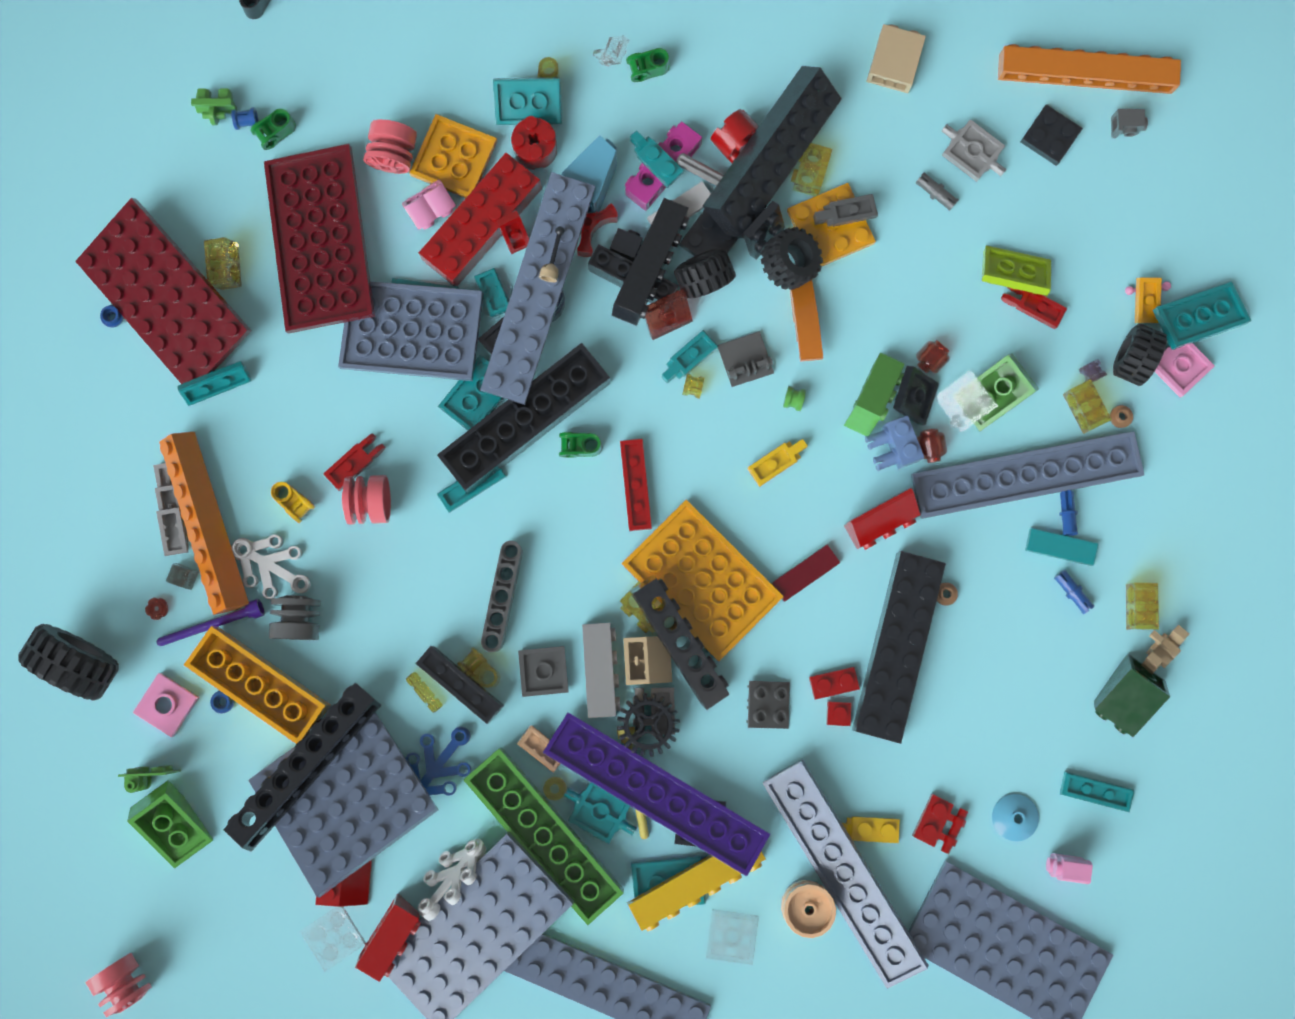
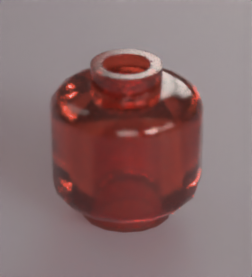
(932, 357)
(932, 444)

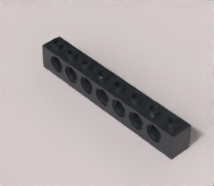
(300, 780)

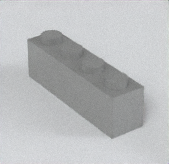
(599, 670)

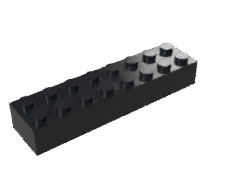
(772, 151)
(517, 426)
(898, 647)

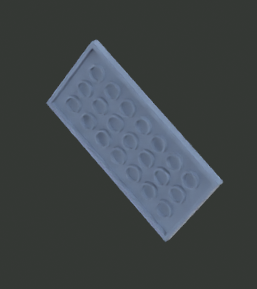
(481, 934)
(1007, 948)

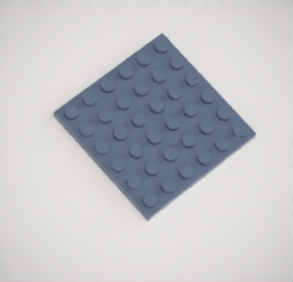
(352, 808)

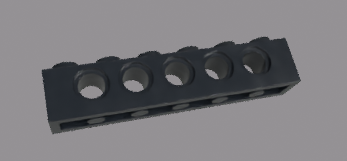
(706, 694)

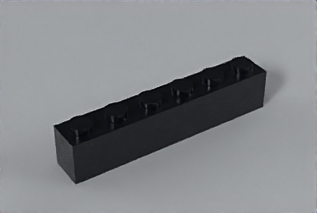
(650, 261)

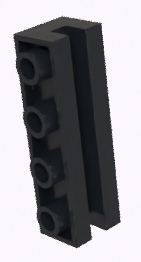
(616, 267)
(460, 684)

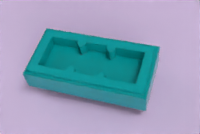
(494, 294)

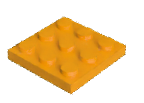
(453, 156)
(833, 241)

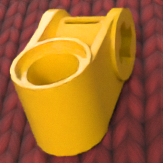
(295, 503)

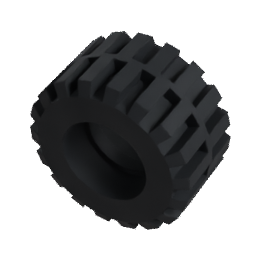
(802, 249)
(705, 273)
(1139, 354)

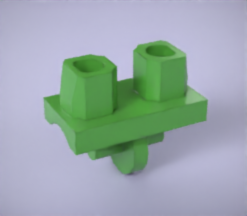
(213, 107)

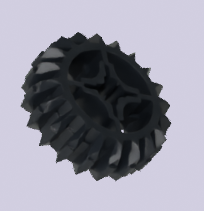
(635, 736)

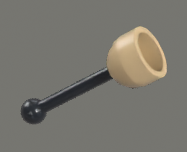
(549, 272)

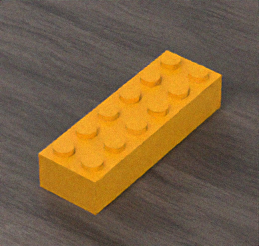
(256, 684)

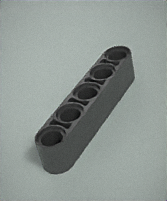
(499, 585)

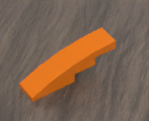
(806, 323)

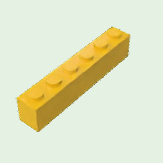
(683, 890)

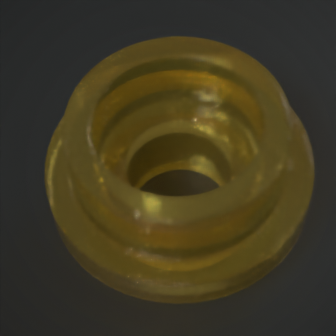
(562, 788)

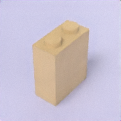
(896, 58)

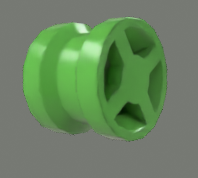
(794, 398)

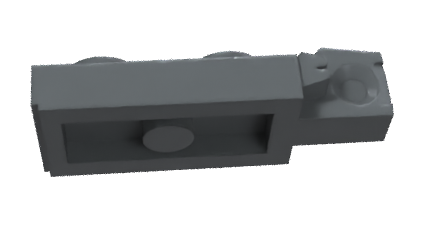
(847, 211)

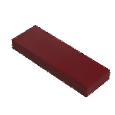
(806, 572)

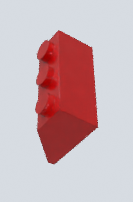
(883, 520)
(351, 891)
(388, 939)

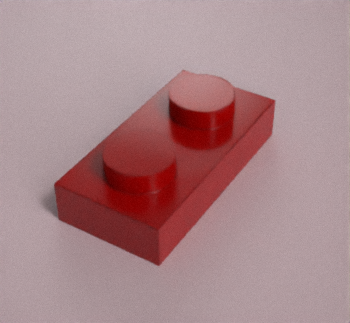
(513, 232)
(834, 683)

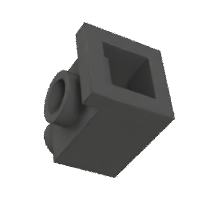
(1128, 122)

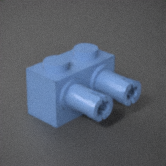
(902, 443)

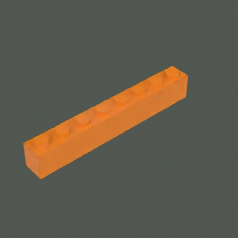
(1089, 69)
(203, 522)

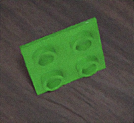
(140, 778)

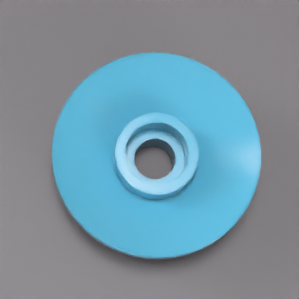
(1004, 814)

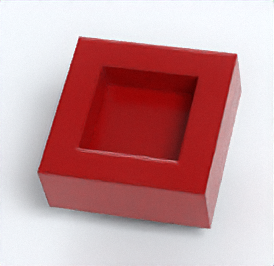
(838, 714)

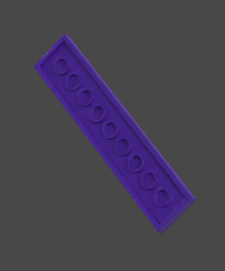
(657, 794)

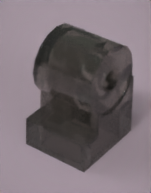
(182, 576)

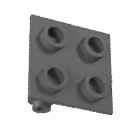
(745, 359)
(768, 704)

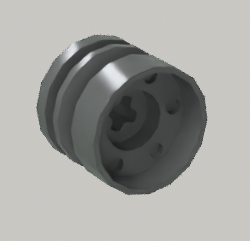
(294, 618)

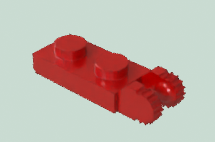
(1037, 307)
(353, 462)

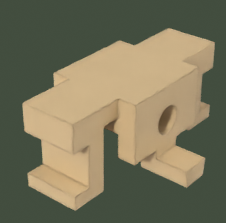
(1164, 648)

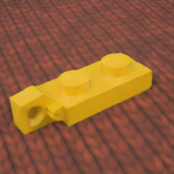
(776, 461)
(873, 829)

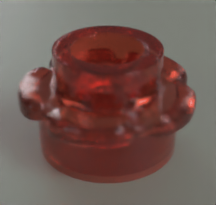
(161, 612)

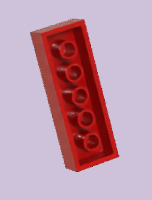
(473, 225)

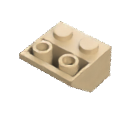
(646, 661)

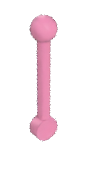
(1165, 287)

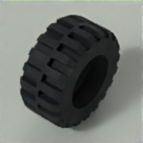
(68, 662)

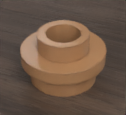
(1116, 421)
(953, 594)

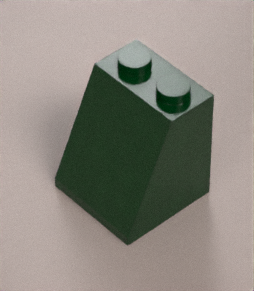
(1131, 696)

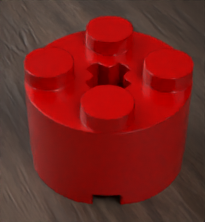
(534, 131)
(734, 134)

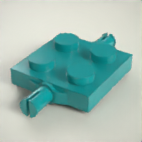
(599, 812)

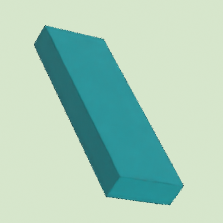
(214, 383)
(455, 495)
(1061, 547)
(1096, 792)

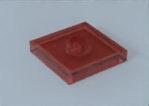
(668, 314)

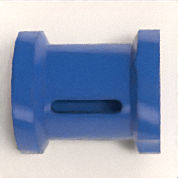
(244, 118)

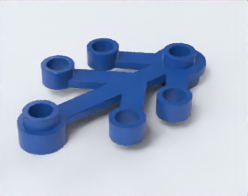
(434, 768)

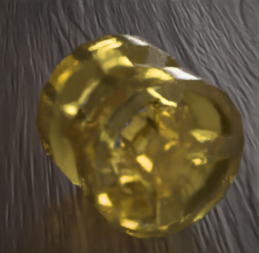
(693, 386)

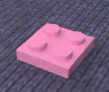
(1183, 368)

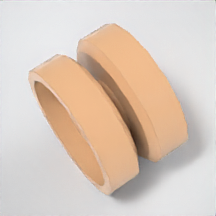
(820, 917)

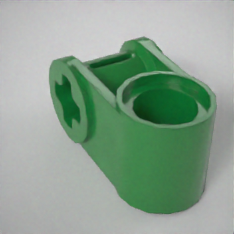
(646, 64)
(272, 129)
(574, 445)

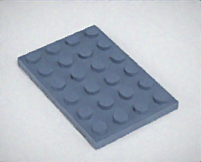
(415, 332)

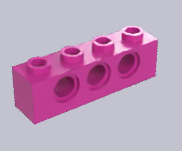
(644, 194)

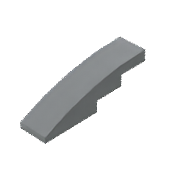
(169, 518)

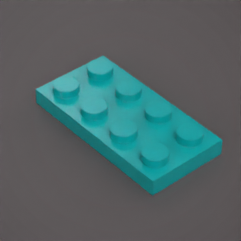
(1201, 315)

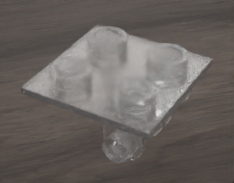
(965, 401)

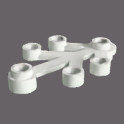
(268, 563)
(452, 877)

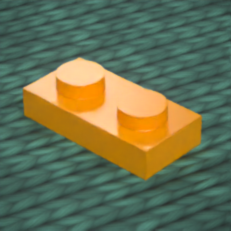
(1147, 298)

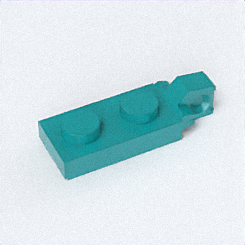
(656, 159)
(689, 356)

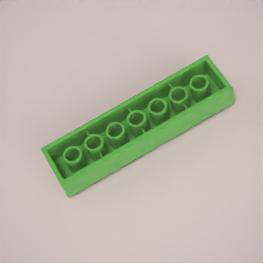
(544, 834)

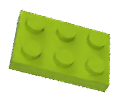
(1016, 270)

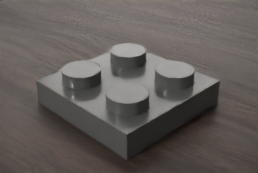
(543, 671)

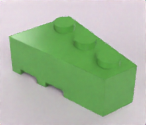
(875, 395)

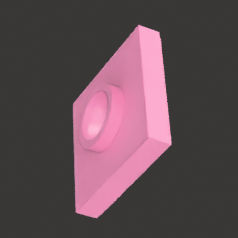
(181, 700)

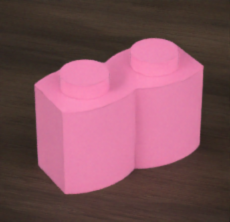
(429, 205)
(1069, 868)

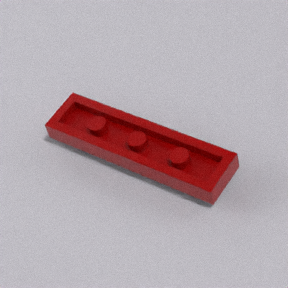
(635, 485)

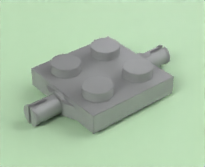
(973, 150)

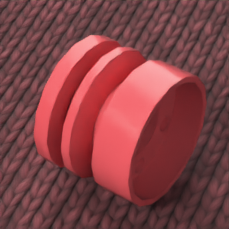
(390, 146)
(362, 500)
(118, 985)

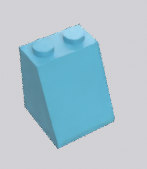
(596, 167)

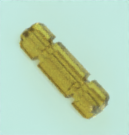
(424, 692)

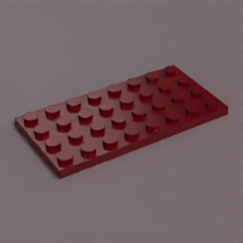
(318, 239)
(162, 294)

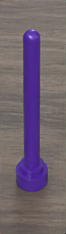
(253, 609)

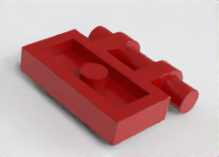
(933, 821)

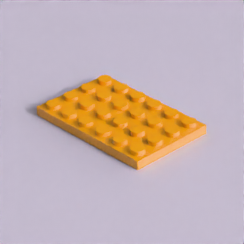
(706, 577)

